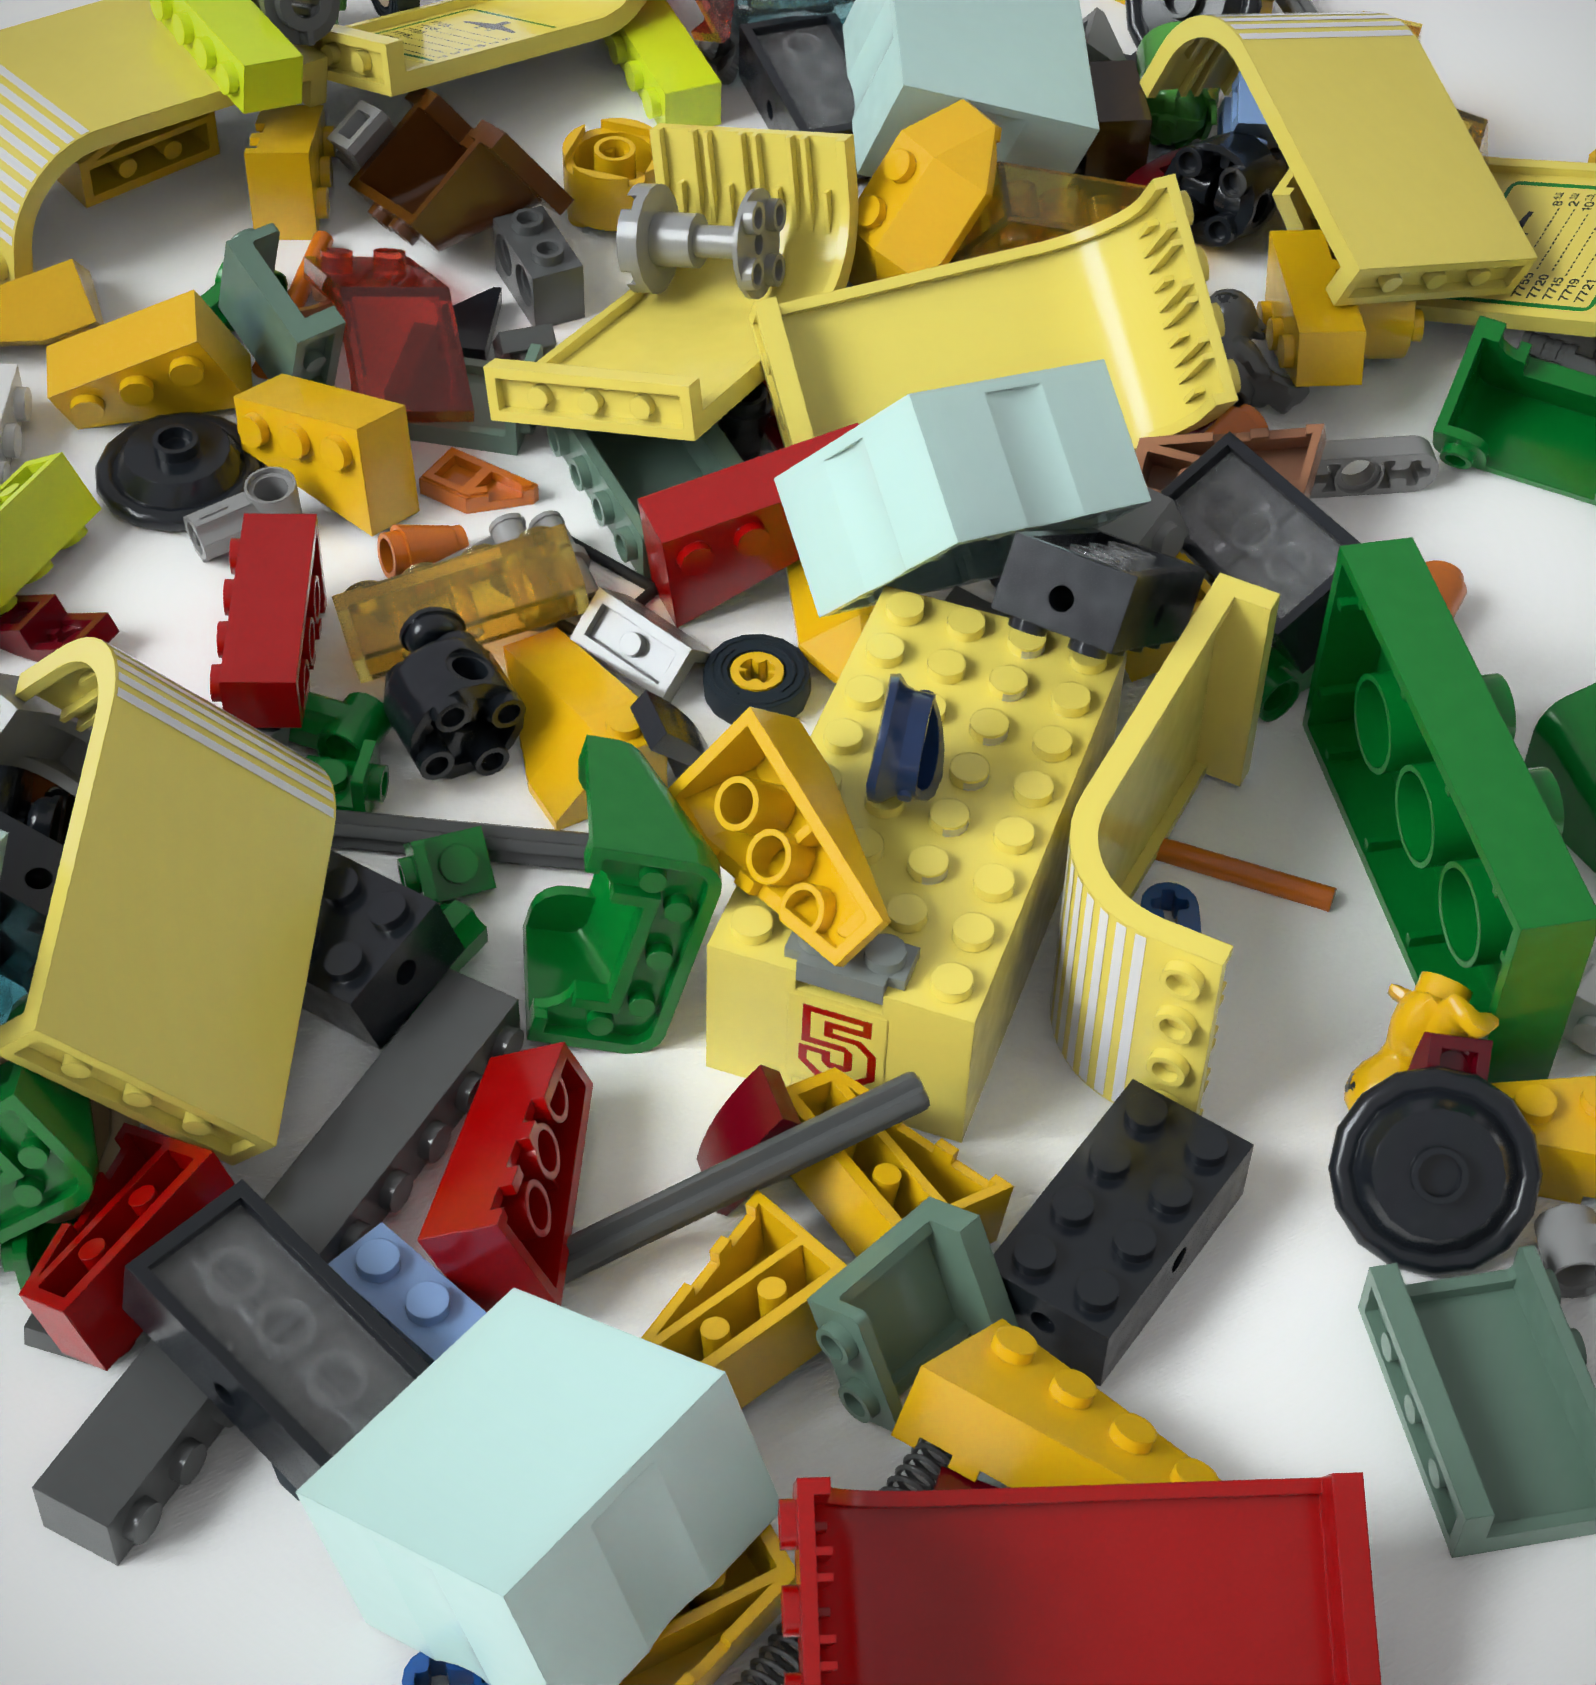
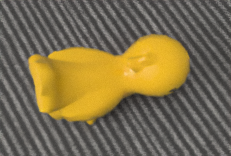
(1434, 1007)

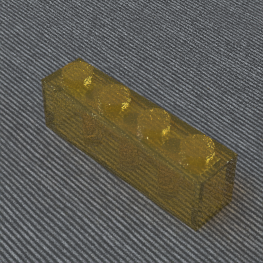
(492, 587)

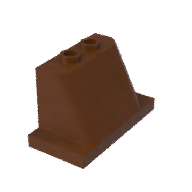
(449, 180)

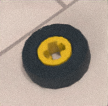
(757, 674)

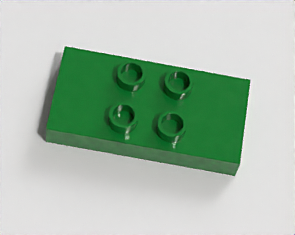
(1444, 805)

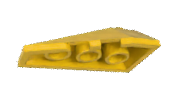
(48, 306)
(564, 701)
(785, 832)

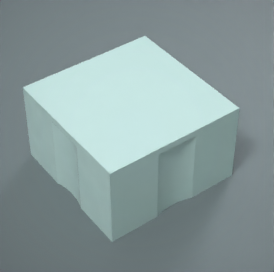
(1006, 57)
(950, 477)
(543, 1498)

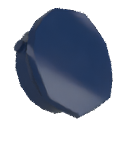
(907, 746)

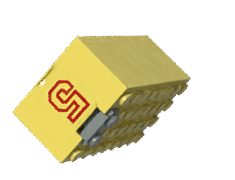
(959, 874)

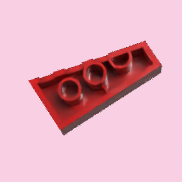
(721, 531)
(271, 620)
(513, 1179)

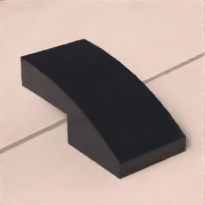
(668, 731)

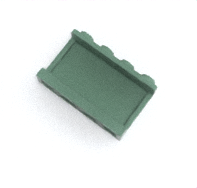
(625, 467)
(1490, 1401)

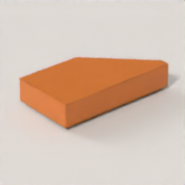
(475, 484)

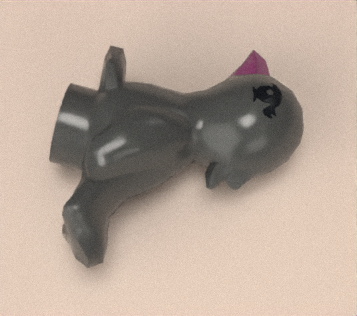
(1258, 382)

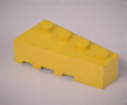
(1032, 1419)

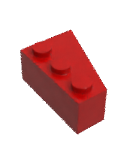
(134, 1205)

